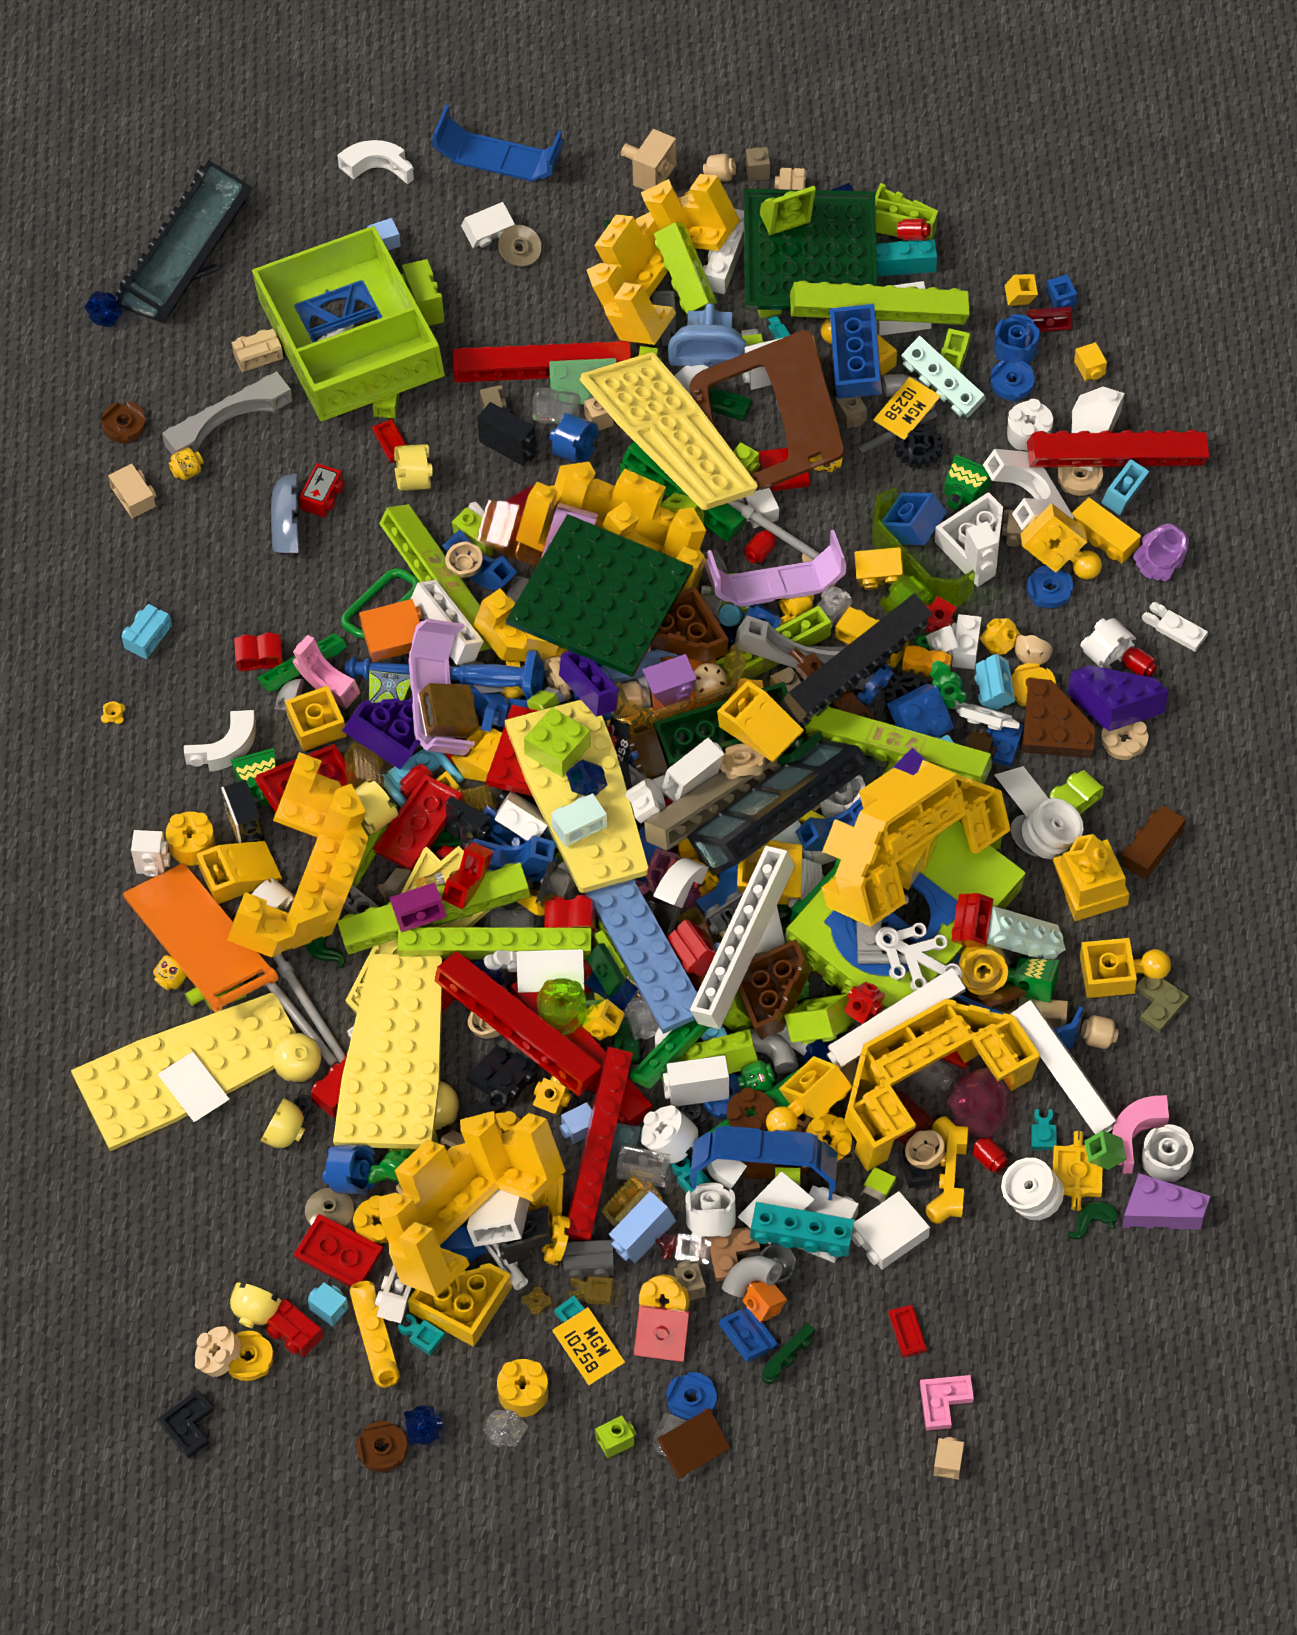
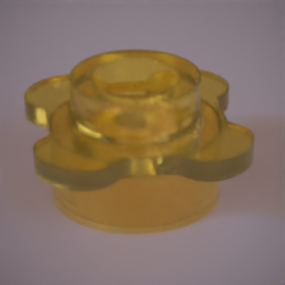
(536, 1307)

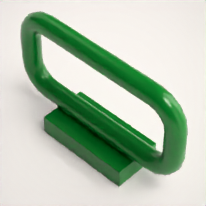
(374, 589)

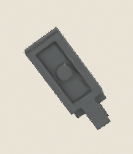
(665, 298)

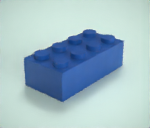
(855, 351)

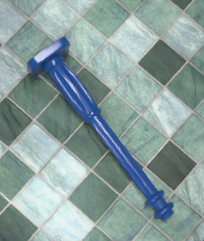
(528, 677)

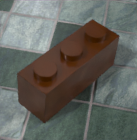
(1153, 842)

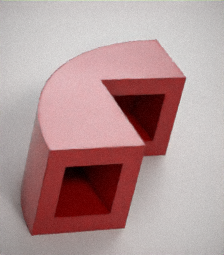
(467, 879)

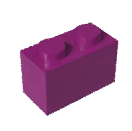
(418, 907)

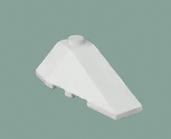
(1097, 411)

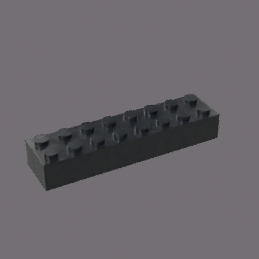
(856, 661)

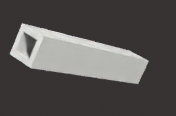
(849, 1047)
(1065, 1068)

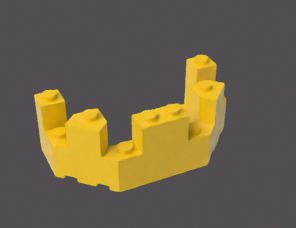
(636, 266)
(660, 528)
(513, 643)
(334, 817)
(896, 819)
(874, 1109)
(450, 1185)

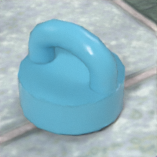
(730, 615)

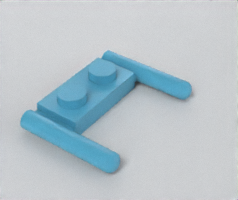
(430, 759)

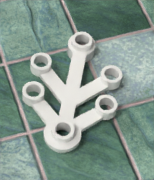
(912, 953)

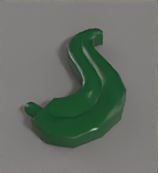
(319, 951)
(1093, 1212)

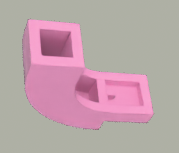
(321, 673)
(1136, 1117)

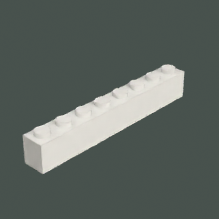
(742, 937)

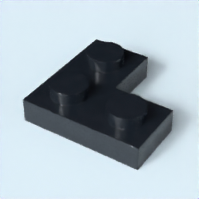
(181, 1420)

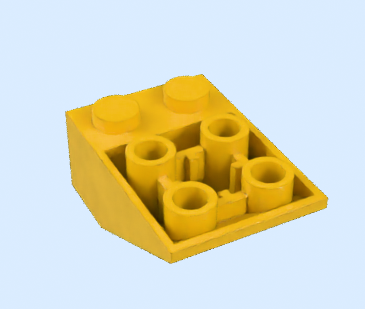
(758, 721)
(478, 760)
(236, 869)

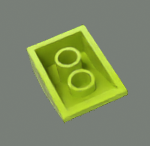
(788, 210)

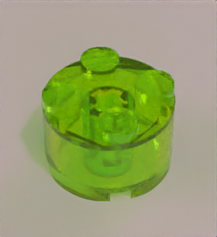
(902, 589)
(562, 1004)

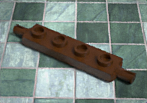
(848, 703)

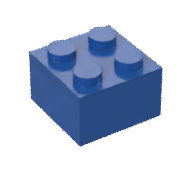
(914, 517)
(922, 711)

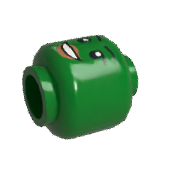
(757, 1076)

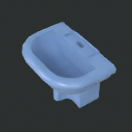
(705, 339)

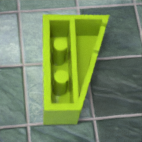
(894, 208)
(422, 287)

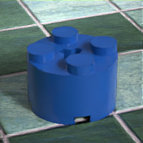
(1016, 339)
(574, 438)
(349, 1169)

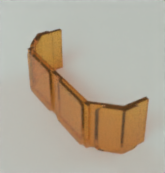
(500, 531)

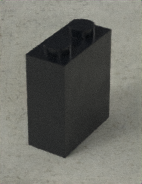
(507, 434)

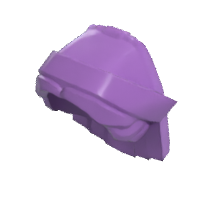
(1162, 552)

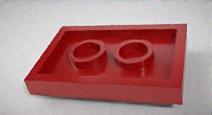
(338, 1251)

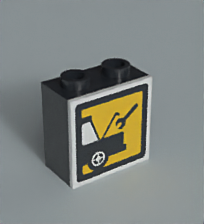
(242, 812)

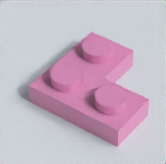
(939, 1394)

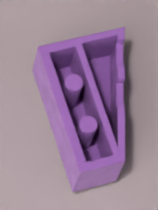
(671, 680)
(1164, 1205)

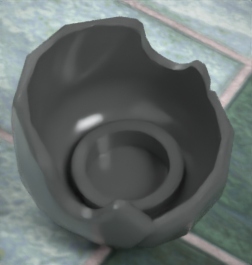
(784, 1256)

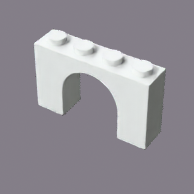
(1014, 468)

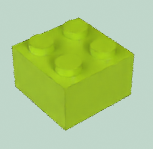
(557, 742)
(818, 1019)

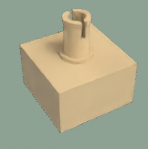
(653, 160)

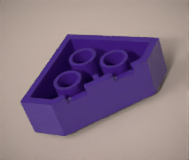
(1117, 696)
(385, 729)

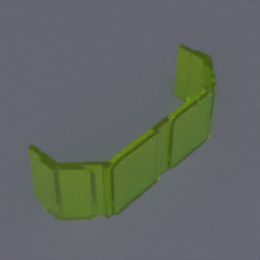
(948, 589)

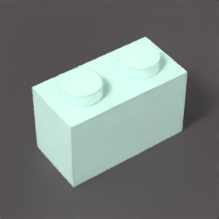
(578, 819)

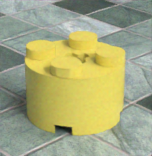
(412, 467)
(376, 805)

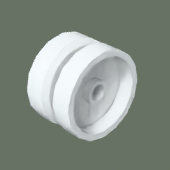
(1052, 828)
(1032, 1188)

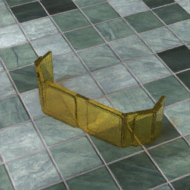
(636, 715)

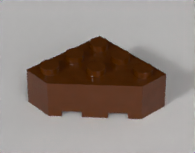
(692, 630)
(1055, 723)
(774, 986)

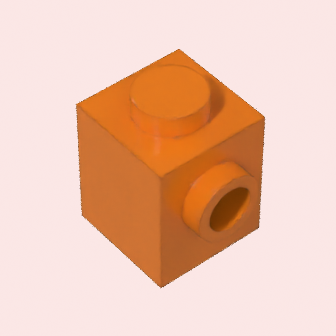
(764, 1300)

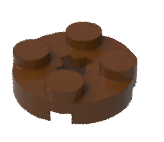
(123, 433)
(748, 1100)
(390, 1458)

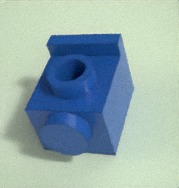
(1064, 295)
(761, 612)

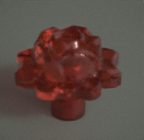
(668, 1244)

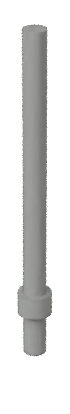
(750, 513)
(287, 971)
(301, 1022)

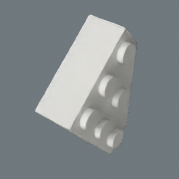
(952, 532)

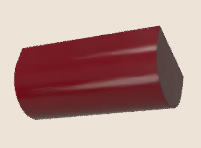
(1051, 318)

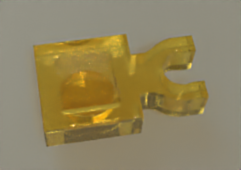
(596, 1291)

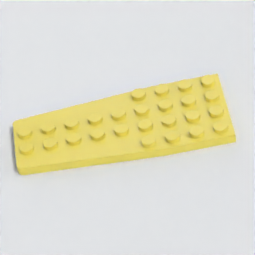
(670, 429)
(611, 853)
(231, 1044)
(393, 1056)

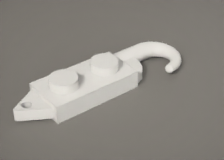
(978, 714)

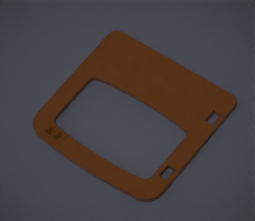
(802, 400)

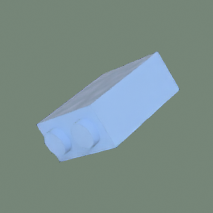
(641, 1228)

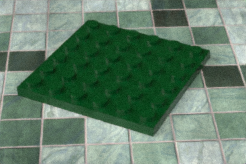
(831, 248)
(599, 595)

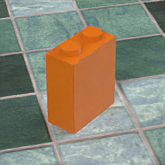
(390, 629)

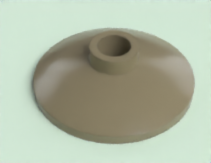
(525, 238)
(342, 1209)

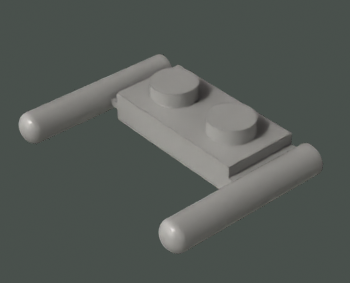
(867, 949)

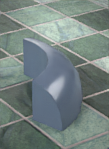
(283, 523)

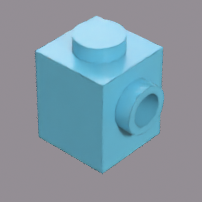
(328, 1303)

